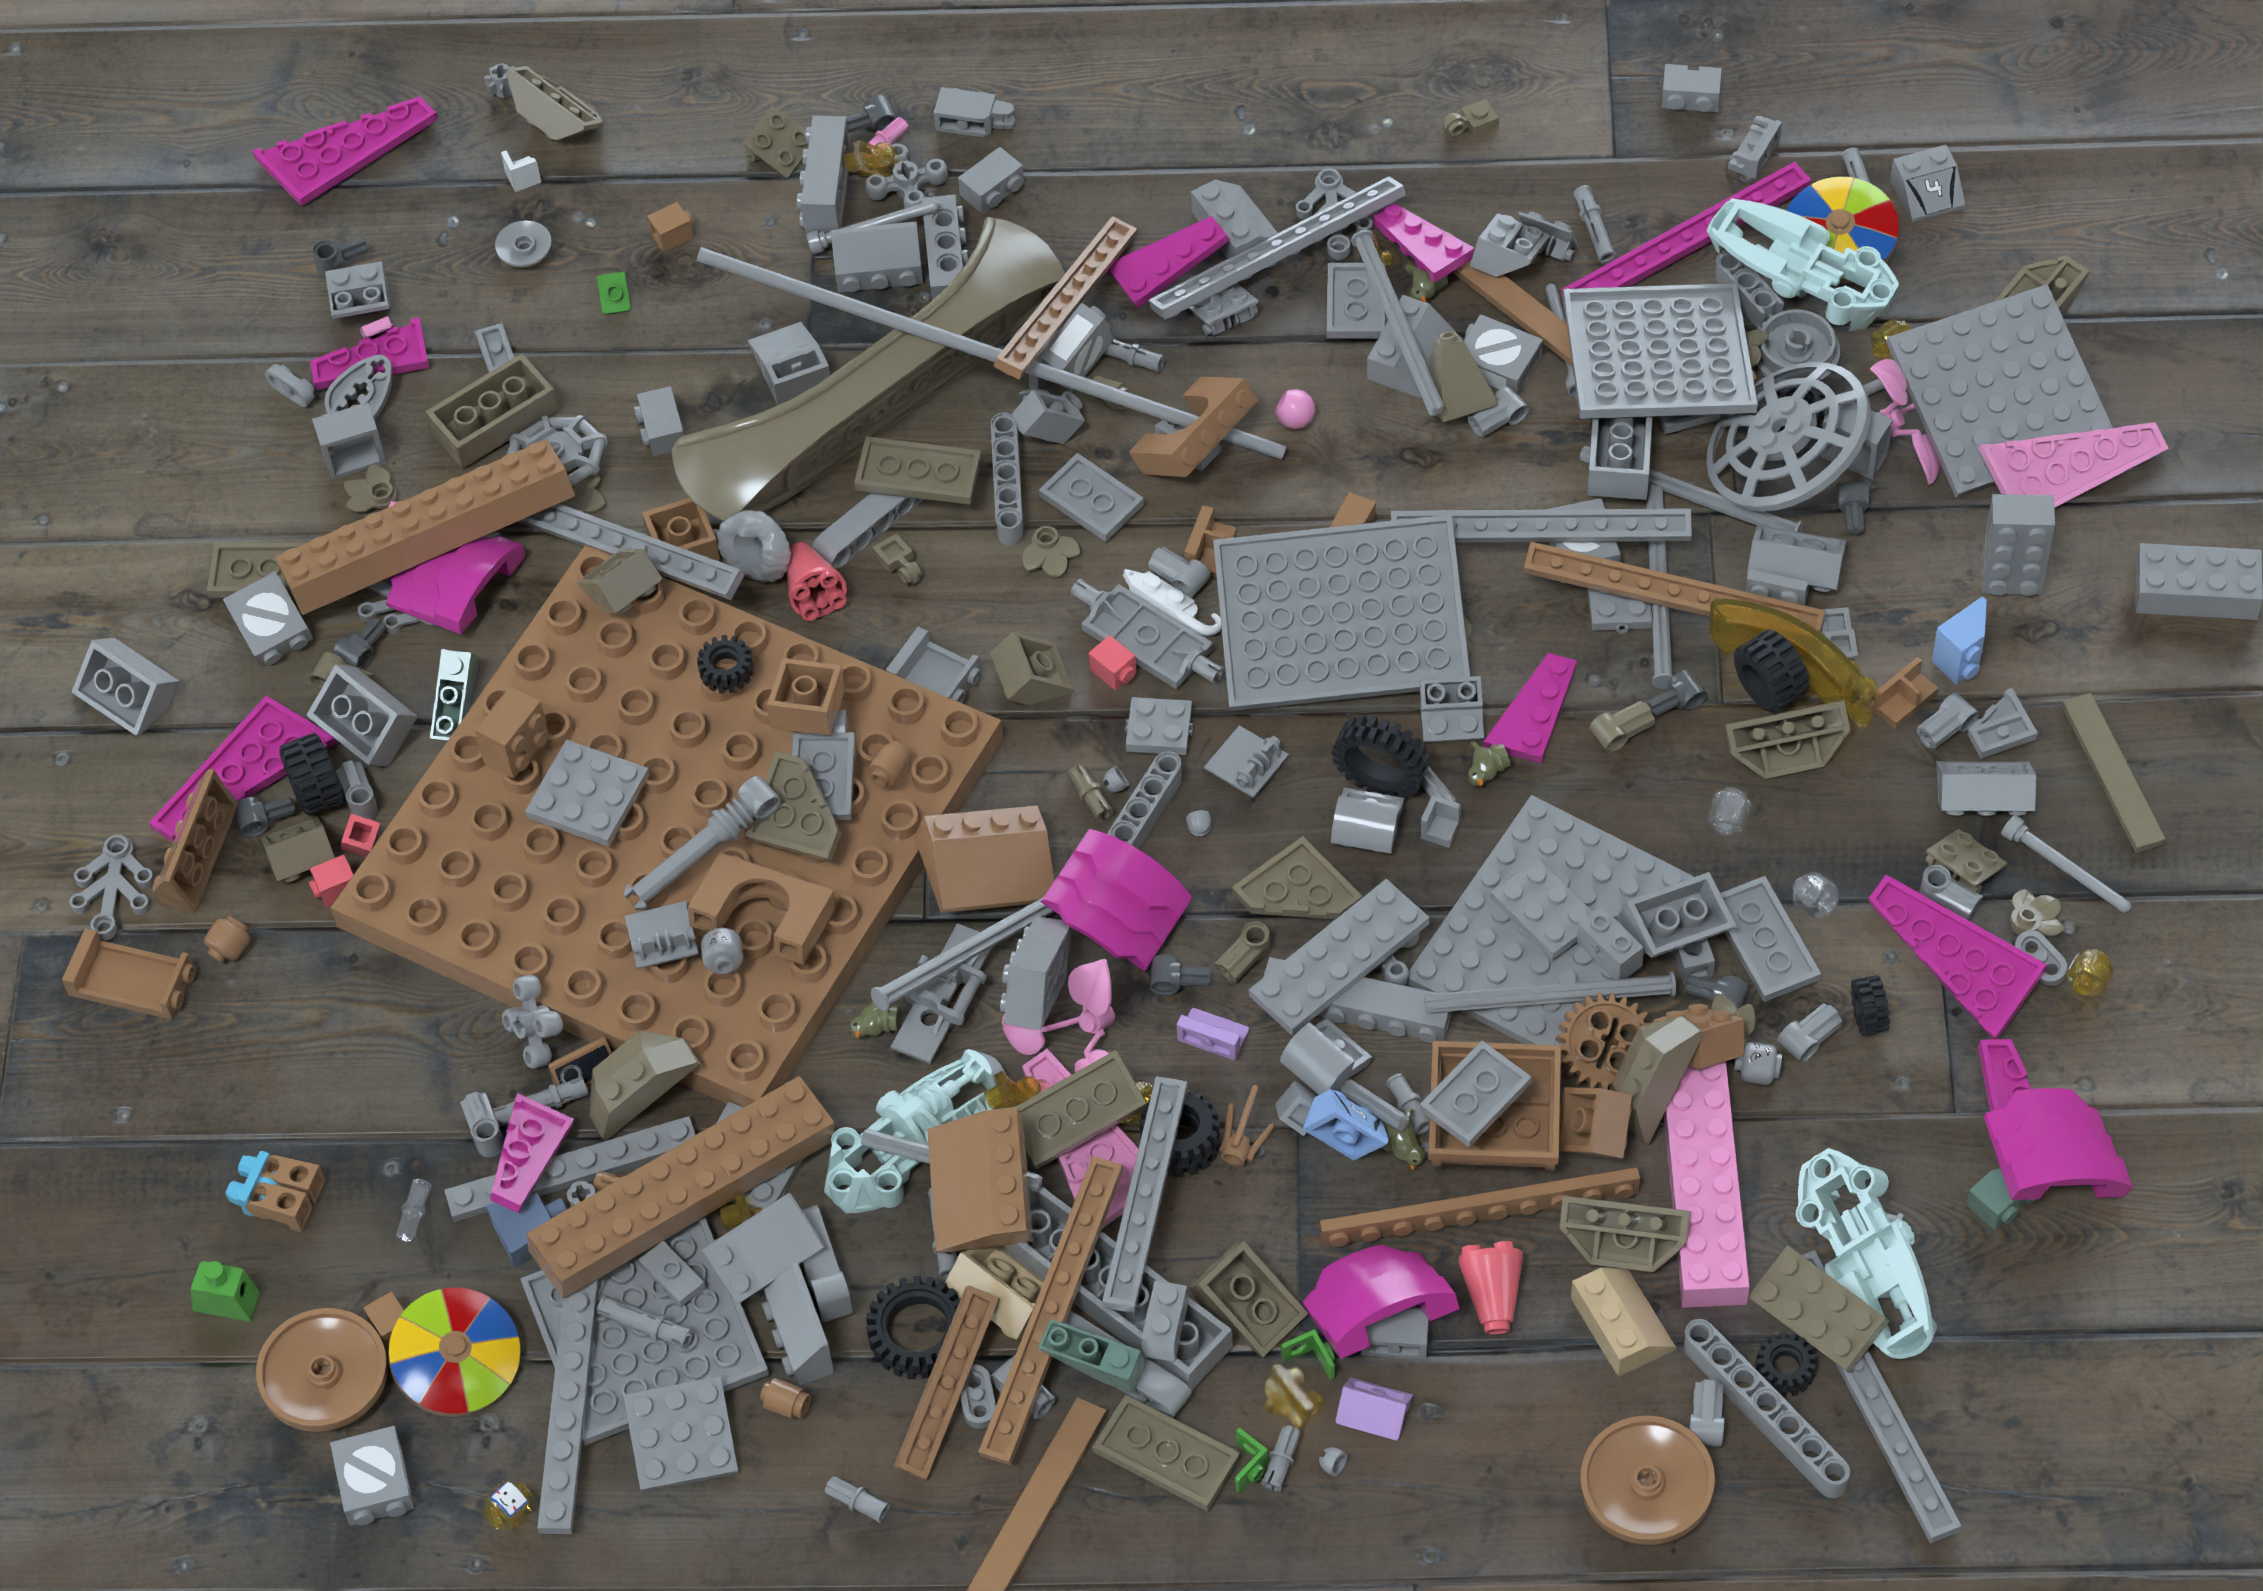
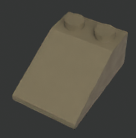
(1248, 1298)

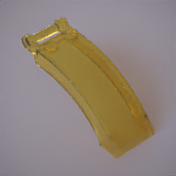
(1829, 670)

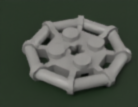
(566, 443)

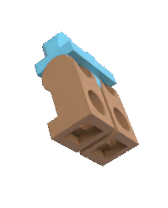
(277, 1188)

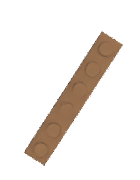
(945, 1383)

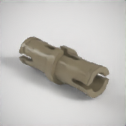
(1090, 792)

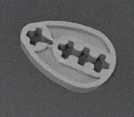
(361, 376)

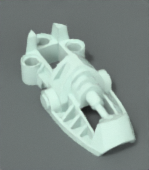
(1804, 264)
(907, 1117)
(1870, 1251)

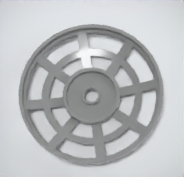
(1800, 427)

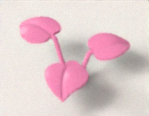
(1896, 384)
(1089, 987)

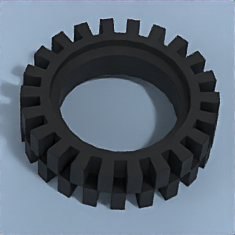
(1388, 739)
(890, 1303)

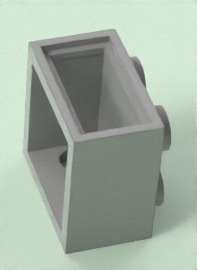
(349, 440)
(1875, 447)

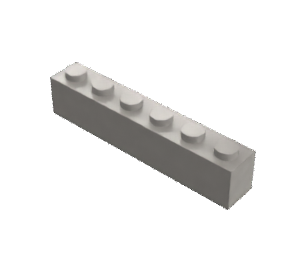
(1385, 1008)

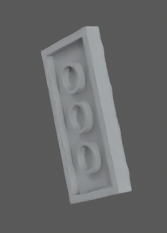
(1768, 941)

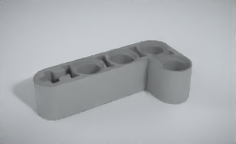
(823, 1274)

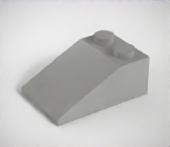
(763, 1248)

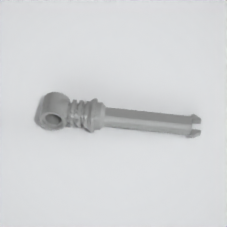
(755, 800)

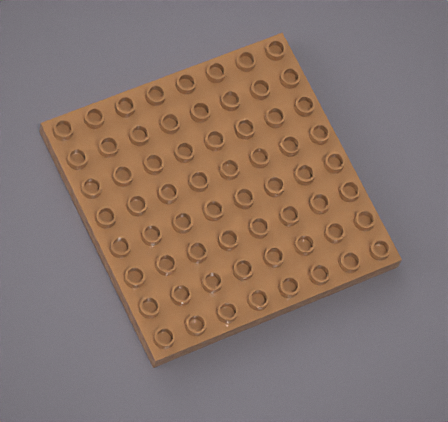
(503, 897)

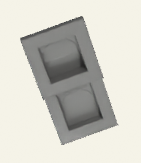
(1838, 629)

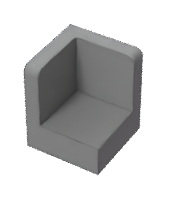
(1440, 821)
(1295, 1106)

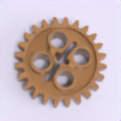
(1580, 1032)

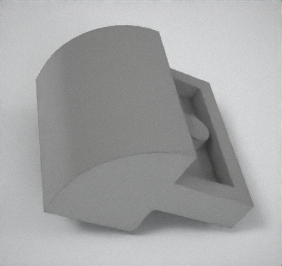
(1451, 709)
(1366, 820)
(1324, 1056)

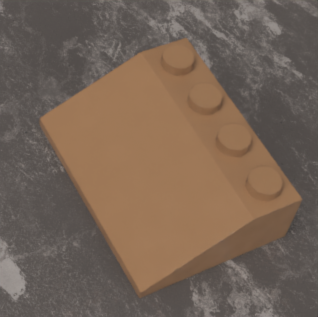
(196, 844)
(986, 858)
(980, 1181)

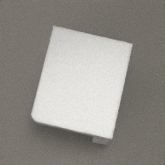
(522, 172)

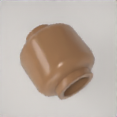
(227, 939)

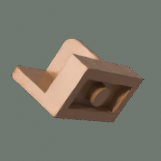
(1201, 540)
(1903, 695)

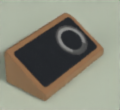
(580, 1062)

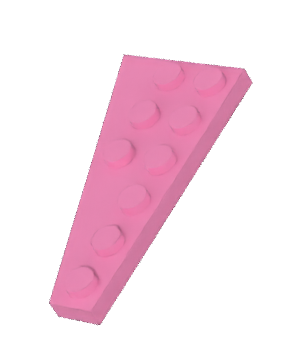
(2070, 462)
(1108, 1145)

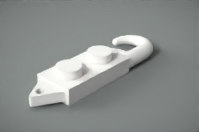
(1169, 600)

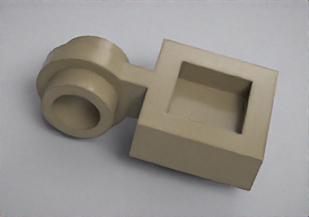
(1476, 117)
(896, 553)

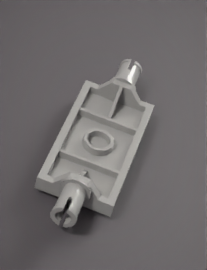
(1154, 637)

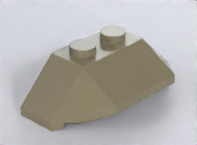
(550, 105)
(2062, 275)
(1789, 739)
(1655, 1070)
(636, 1078)
(1624, 1232)

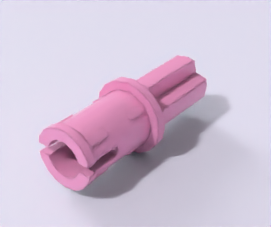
(891, 132)

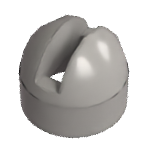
(1115, 780)
(1199, 822)
(1333, 1461)

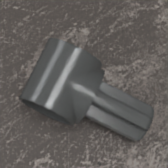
(876, 114)
(331, 256)
(1853, 501)
(357, 649)
(1683, 692)
(254, 815)
(1169, 975)
(1729, 986)

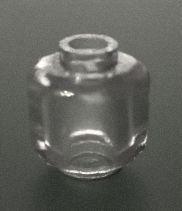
(1729, 811)
(1815, 894)

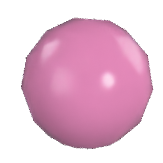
(1295, 409)

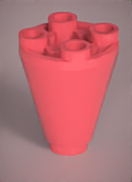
(813, 583)
(1492, 1283)

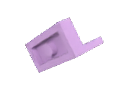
(1212, 1033)
(1373, 1408)

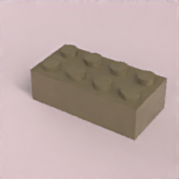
(491, 410)

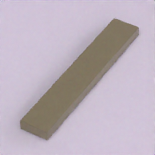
(2113, 773)

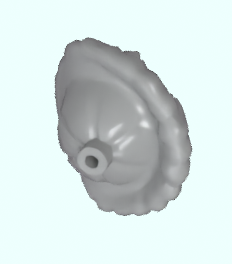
(754, 546)

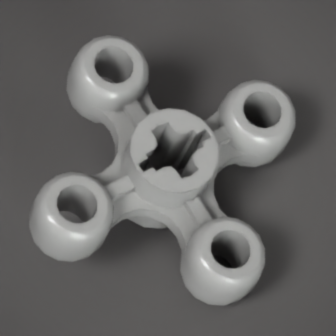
(906, 178)
(532, 1021)

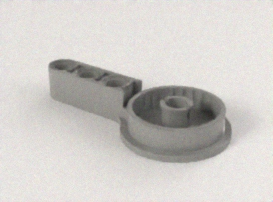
(1786, 330)

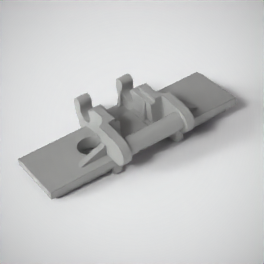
(934, 997)

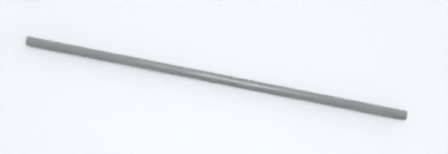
(975, 348)

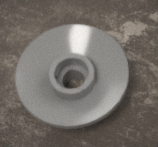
(523, 243)

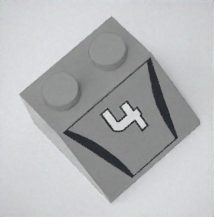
(1927, 183)

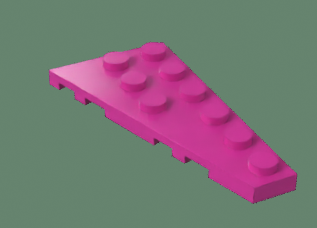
(339, 150)
(245, 759)
(1971, 963)

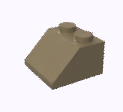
(620, 580)
(1030, 669)
(297, 848)

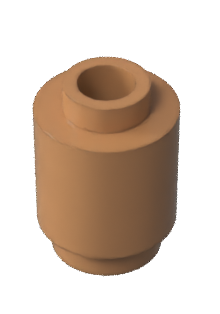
(889, 764)
(785, 1398)

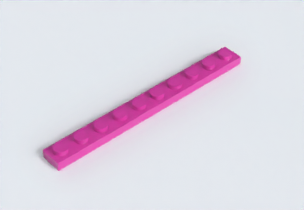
(1690, 234)

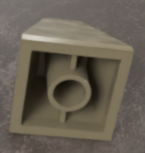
(1458, 378)

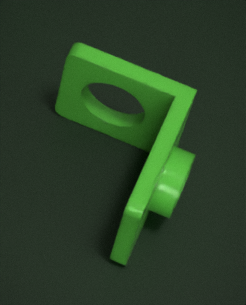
(613, 292)
(1311, 1342)
(1256, 1467)

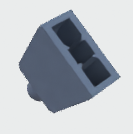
(513, 1226)

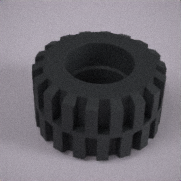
(1771, 671)
(311, 774)
(1200, 1147)

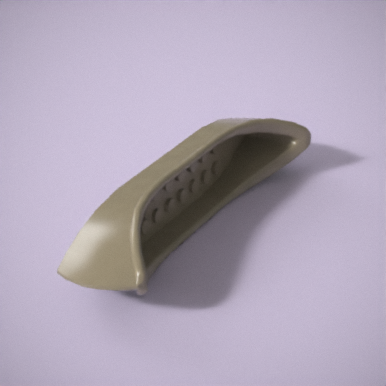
(804, 439)

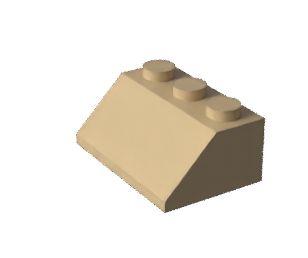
(1002, 1277)
(1620, 1319)

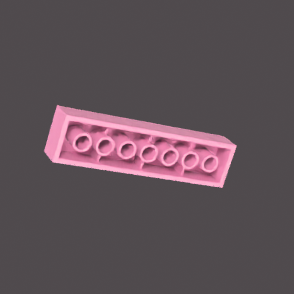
(1707, 1184)

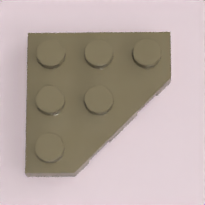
(803, 817)
(1297, 885)

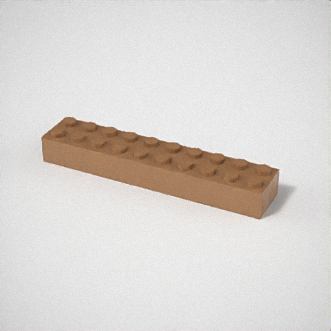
(424, 526)
(680, 1187)

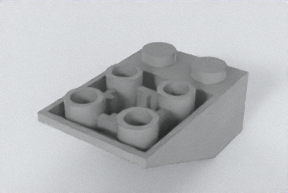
(789, 361)

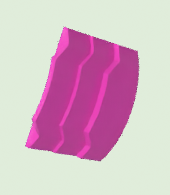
(446, 585)
(1118, 897)
(2054, 1141)
(1373, 1287)

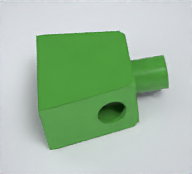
(219, 1291)

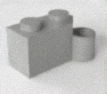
(1049, 416)

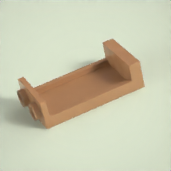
(127, 976)

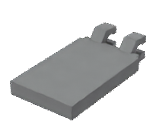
(831, 764)

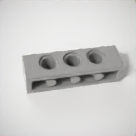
(944, 242)

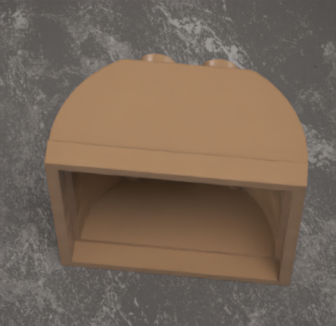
(1525, 1131)

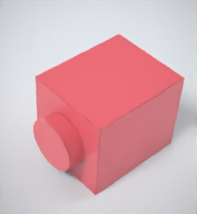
(1112, 662)
(360, 835)
(330, 879)

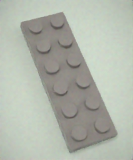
(1339, 956)

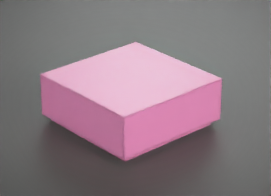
(375, 327)

